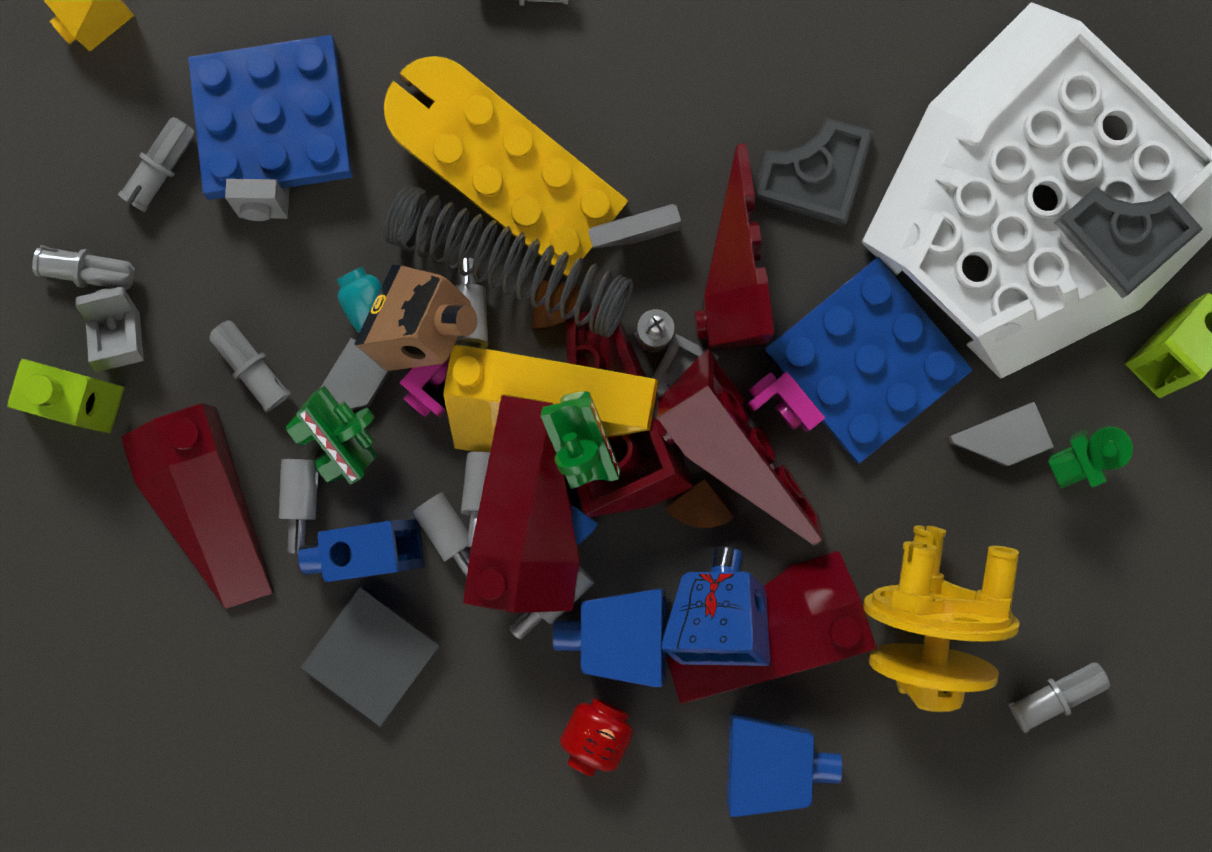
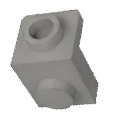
(257, 198)
(111, 328)

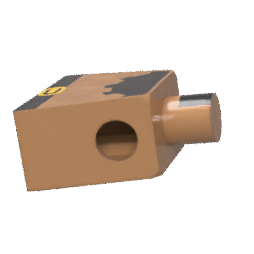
(415, 320)

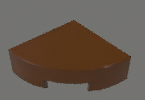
(541, 318)
(700, 507)

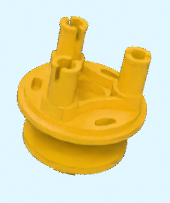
(942, 613)

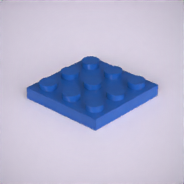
(270, 115)
(868, 360)

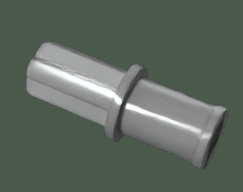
(157, 163)
(82, 268)
(249, 365)
(1059, 696)

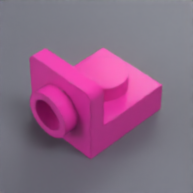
(418, 382)
(794, 404)

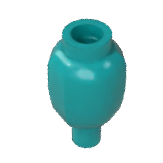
(357, 295)

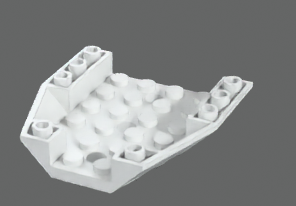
(966, 184)

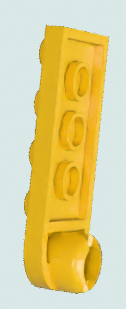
(499, 158)

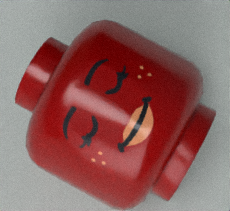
(596, 737)

